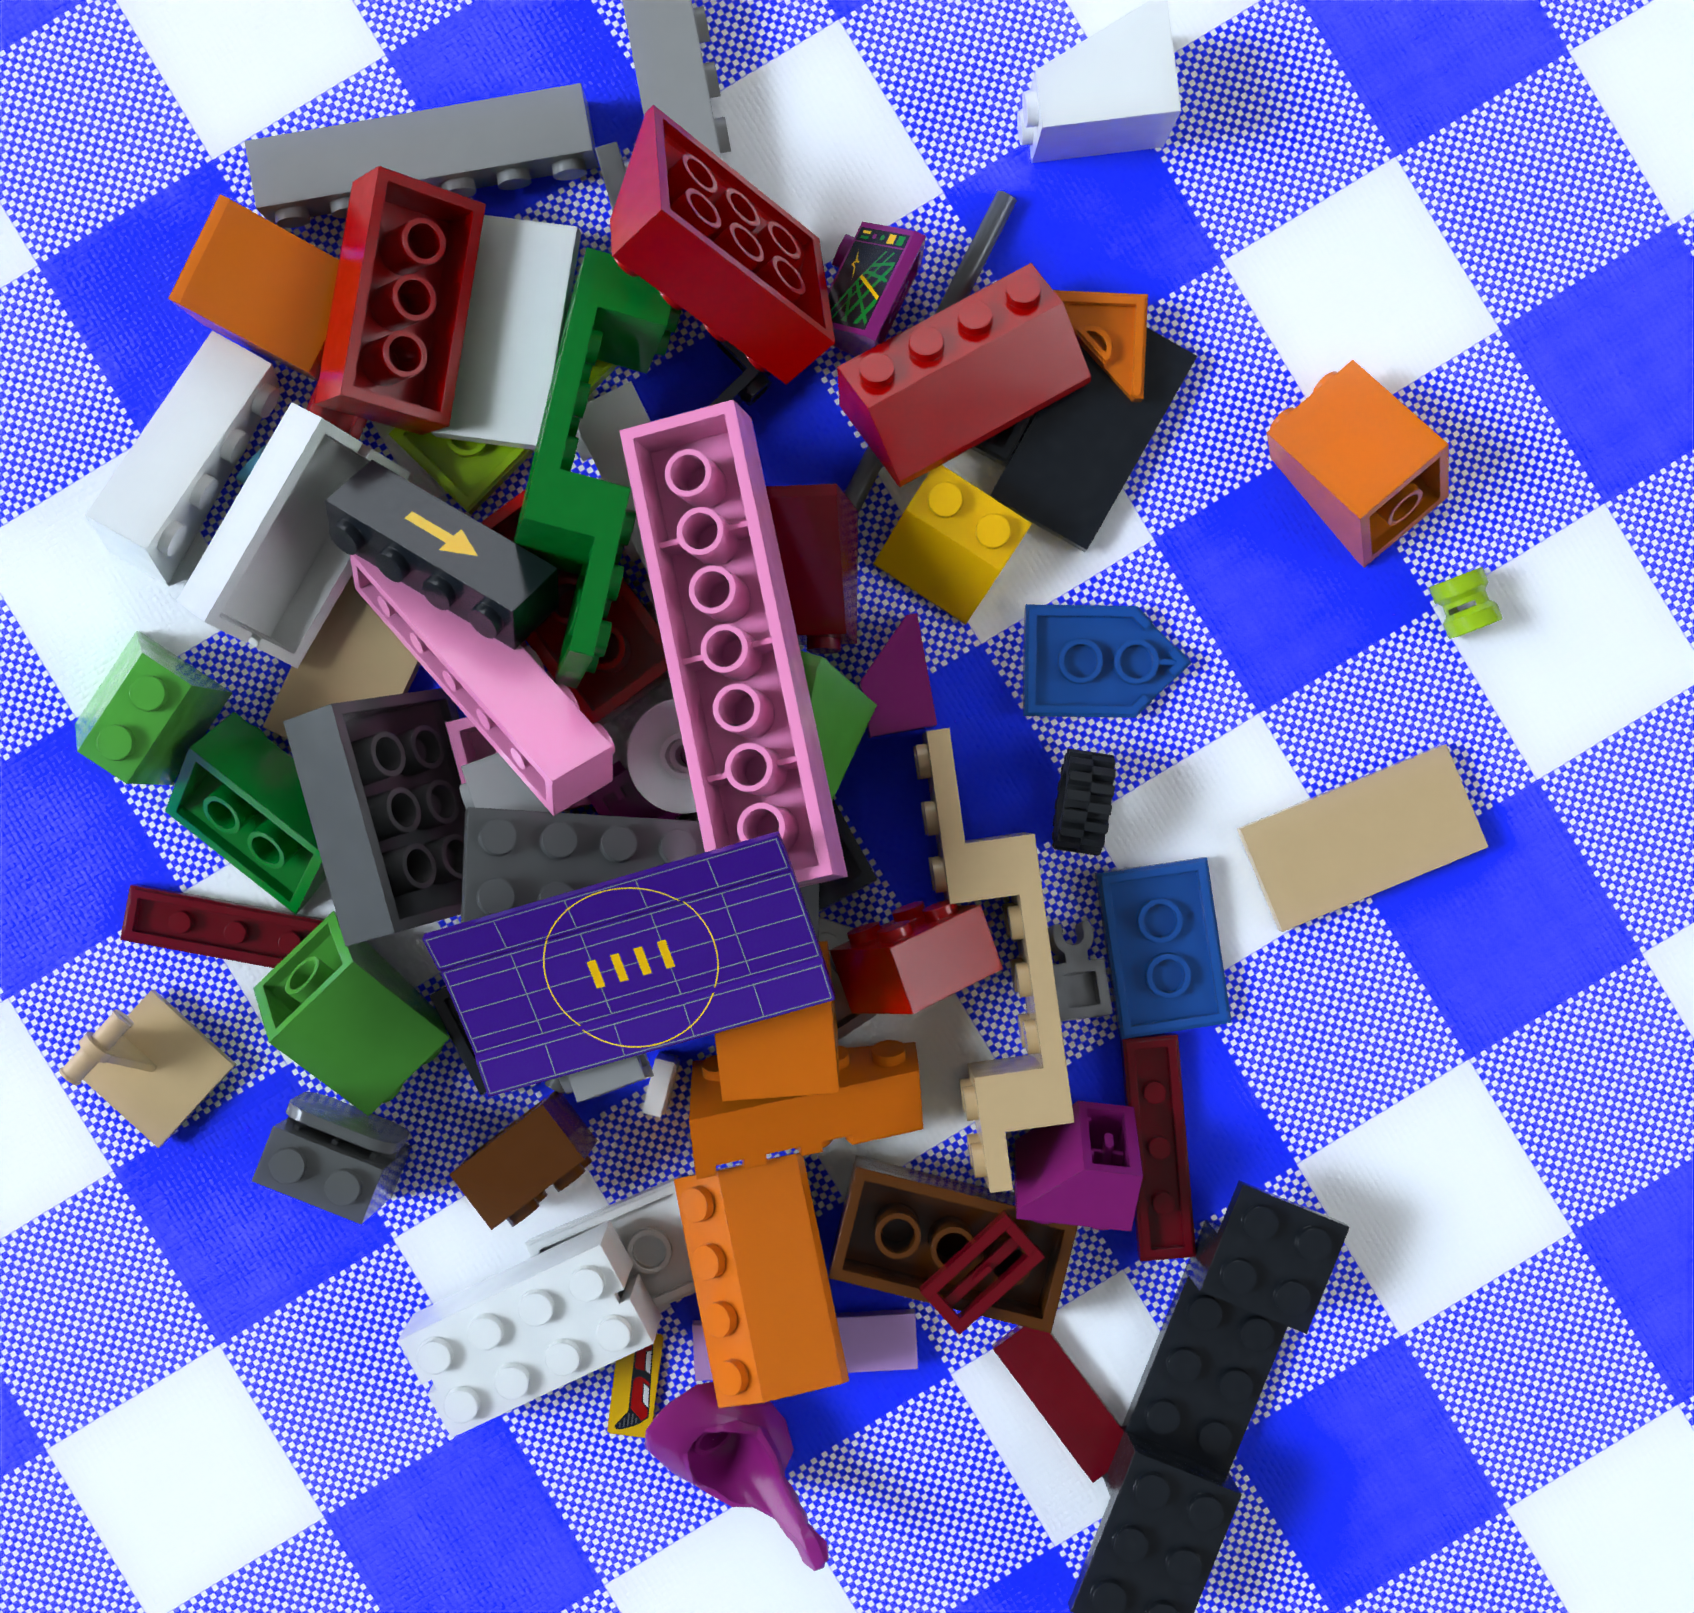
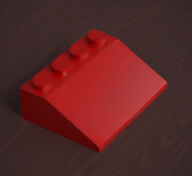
(721, 250)

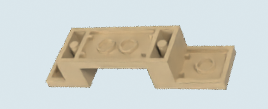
(1018, 1089)

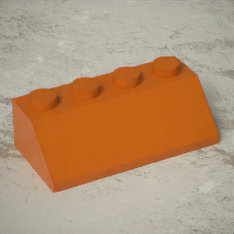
(761, 1282)

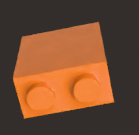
(259, 287)
(1361, 460)
(782, 1053)

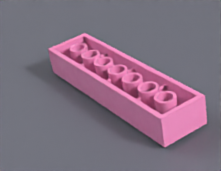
(731, 637)

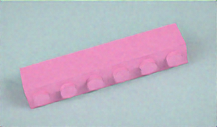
(500, 691)

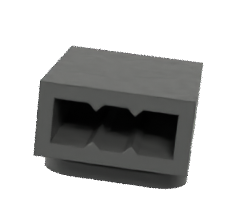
(334, 1157)

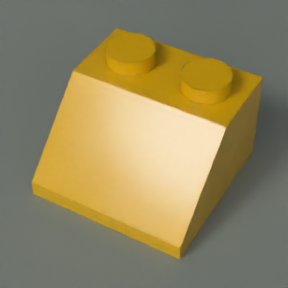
(951, 543)

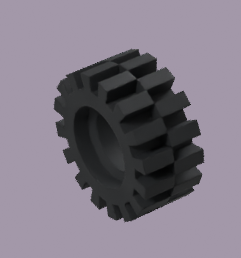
(1083, 802)

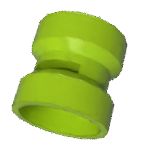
(1460, 591)

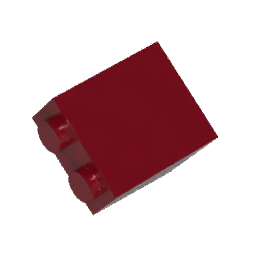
(820, 562)

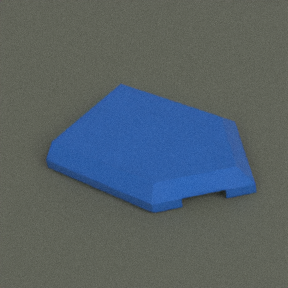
(1094, 661)

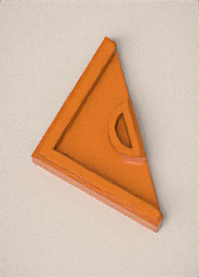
(1112, 333)

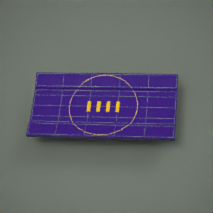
(633, 964)

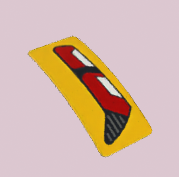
(635, 1391)

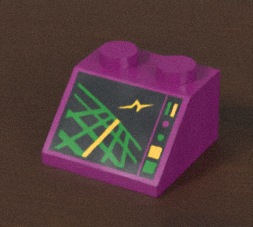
(872, 283)

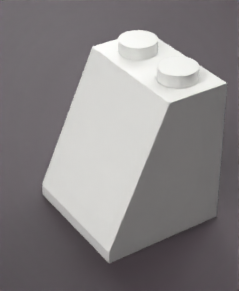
(1106, 91)

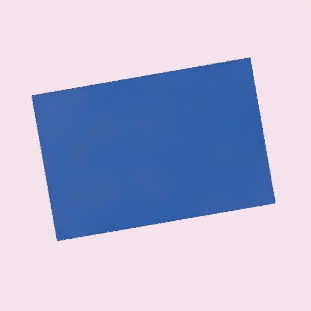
(1163, 947)

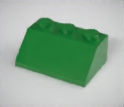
(250, 809)

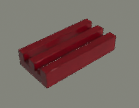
(995, 1290)

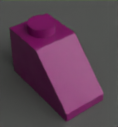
(900, 684)

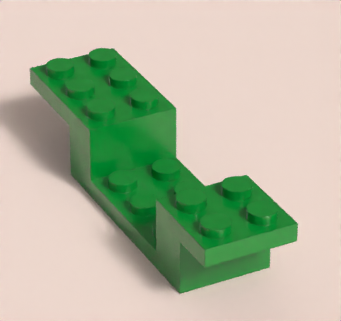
(571, 516)

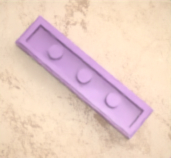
(869, 1342)

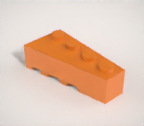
(874, 1101)

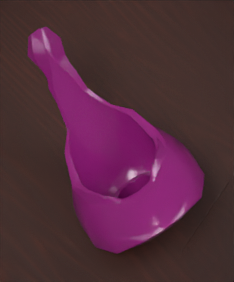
(740, 1465)

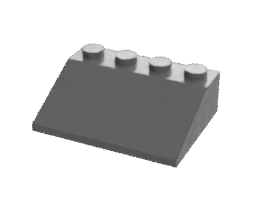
(384, 809)

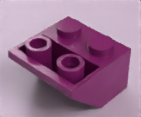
(1081, 1170)

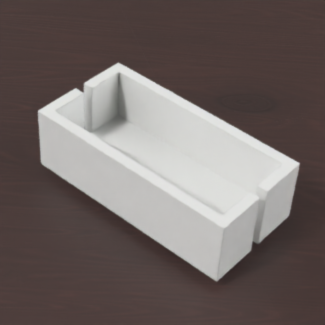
(274, 548)
(530, 1329)

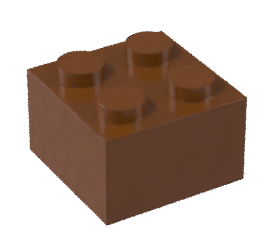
(515, 1166)

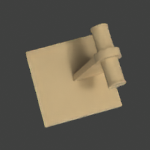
(149, 1066)

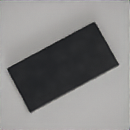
(1088, 445)

